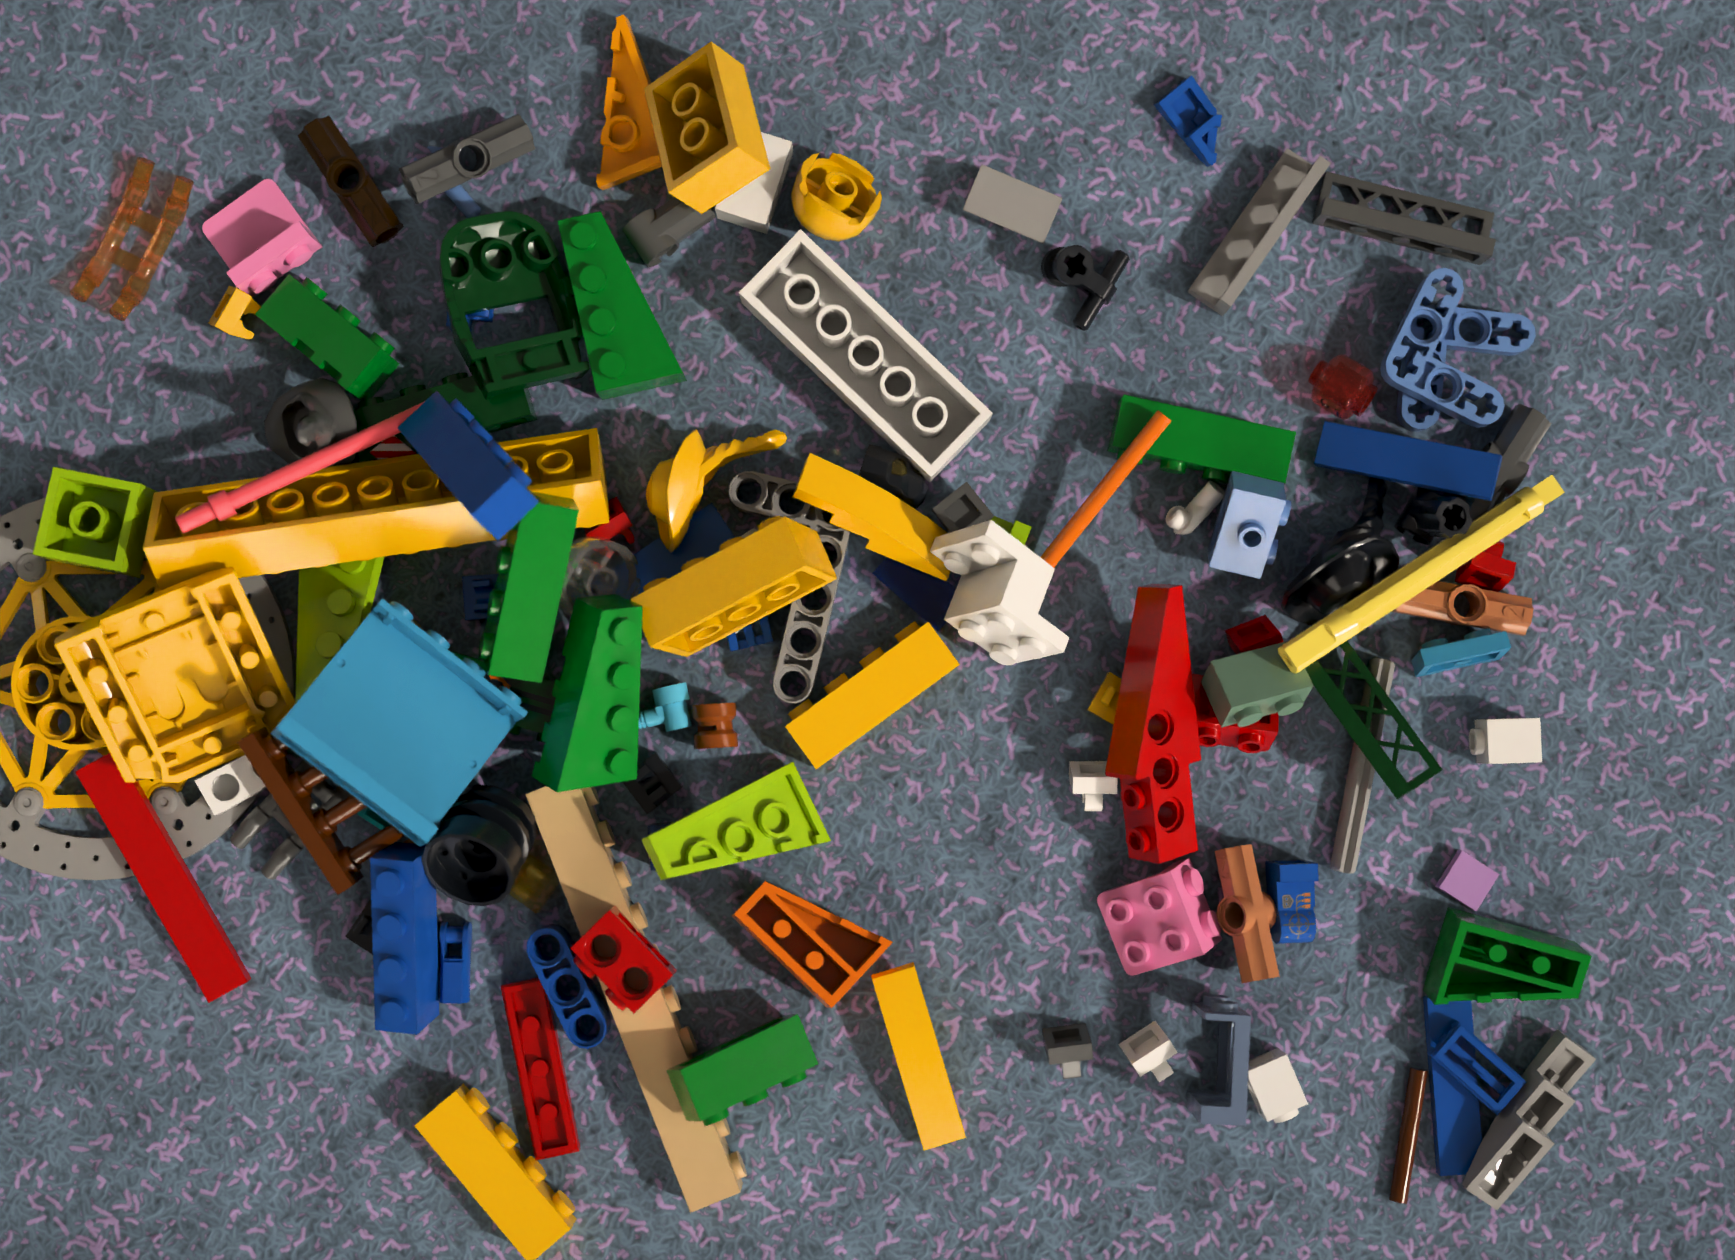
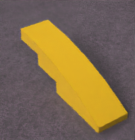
(873, 513)
(918, 1056)

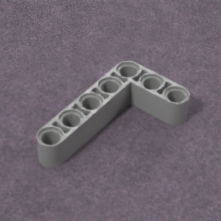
(799, 617)

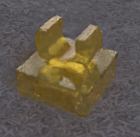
(535, 883)

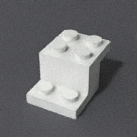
(999, 593)

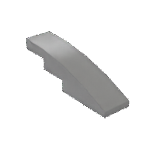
(1520, 1130)

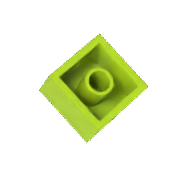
(94, 522)

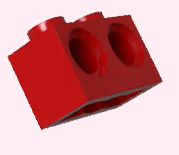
(632, 951)

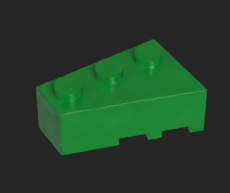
(329, 337)
(1499, 960)

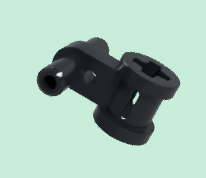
(1097, 287)

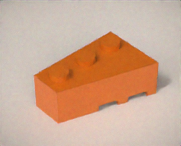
(811, 943)

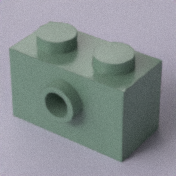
(1253, 686)

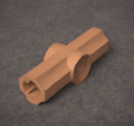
(1486, 608)
(1246, 913)

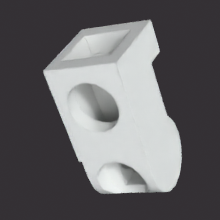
(230, 785)

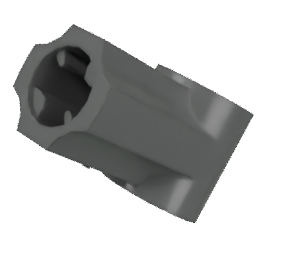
(663, 229)

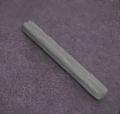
(1360, 779)

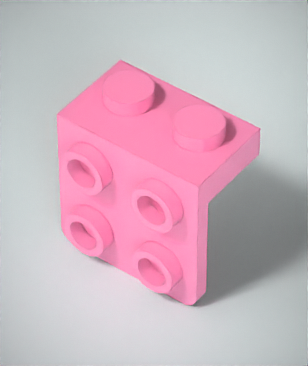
(260, 237)
(1160, 919)

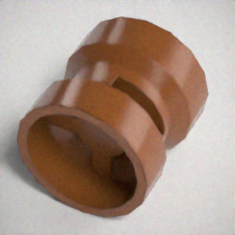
(715, 715)

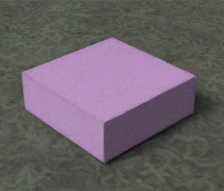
(1467, 880)

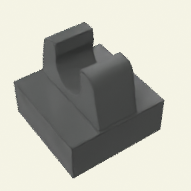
(962, 509)
(1067, 1047)

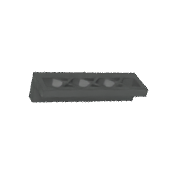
(1401, 228)

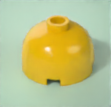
(834, 197)

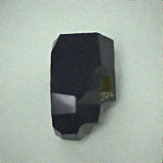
(894, 475)

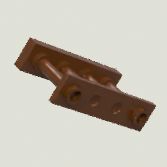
(313, 825)

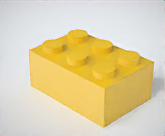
(706, 128)

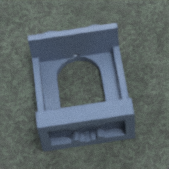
(1229, 1101)

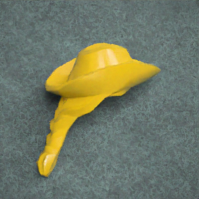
(679, 482)

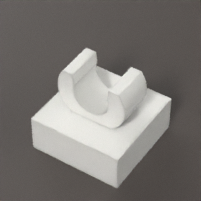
(1090, 781)
(1149, 1050)

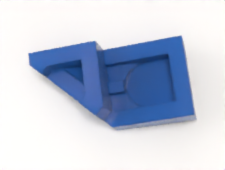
(1192, 118)

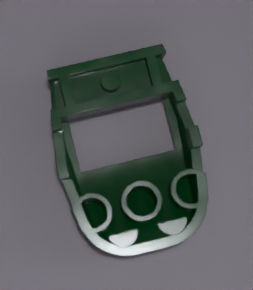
(503, 263)

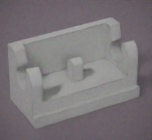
(1012, 204)

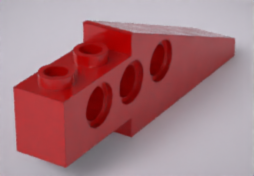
(1156, 729)

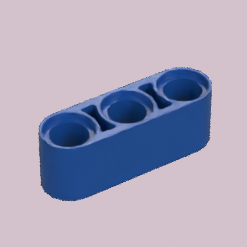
(568, 1007)

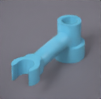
(669, 710)

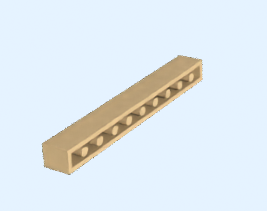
(653, 1034)

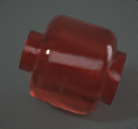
(1342, 386)

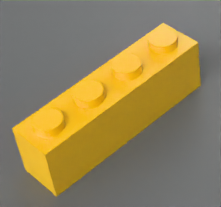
(870, 695)
(497, 1172)

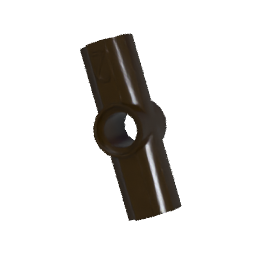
(336, 162)

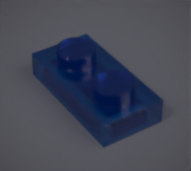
(918, 590)

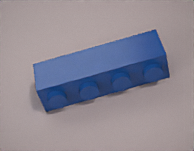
(469, 466)
(403, 940)

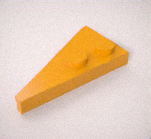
(628, 130)

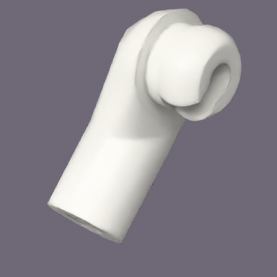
(1187, 519)

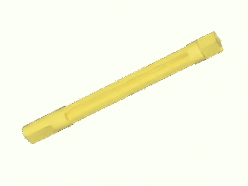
(1417, 575)

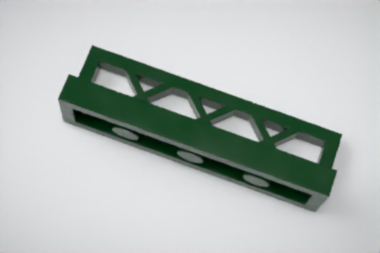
(1361, 732)

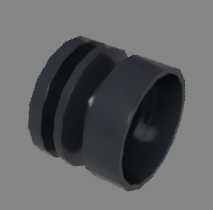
(480, 845)

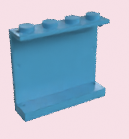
(400, 721)

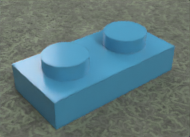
(1477, 648)

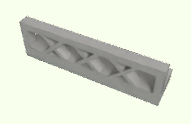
(1256, 231)

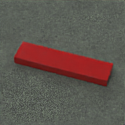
(540, 1069)

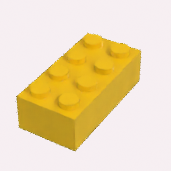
(733, 586)

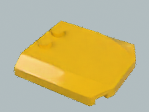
(177, 677)

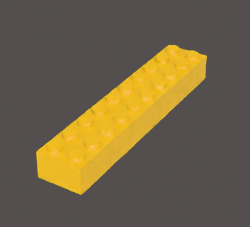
(360, 512)

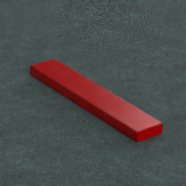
(164, 878)

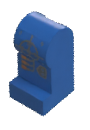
(1293, 892)

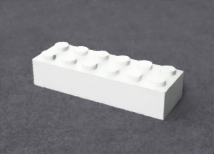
(864, 356)

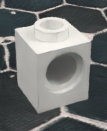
(1506, 740)
(1275, 1086)

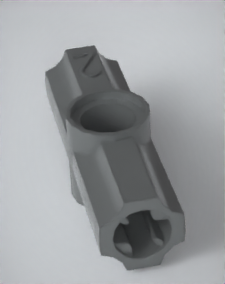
(442, 168)
(1516, 444)

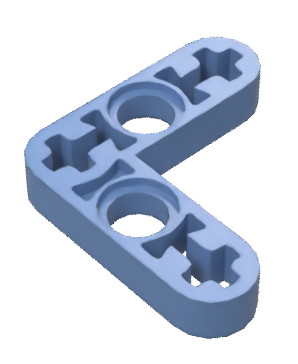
(1452, 340)
(1426, 367)

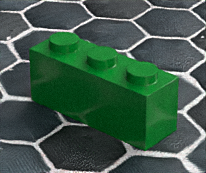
(742, 1069)

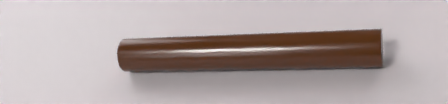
(1408, 1135)

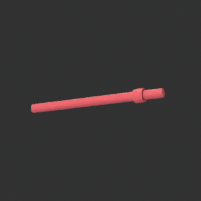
(223, 504)

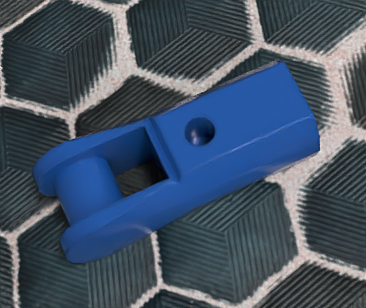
(455, 969)

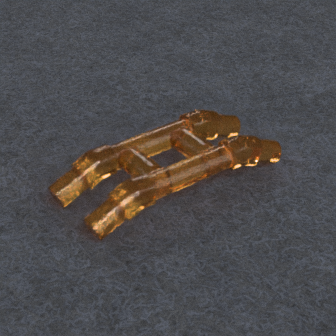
(127, 214)

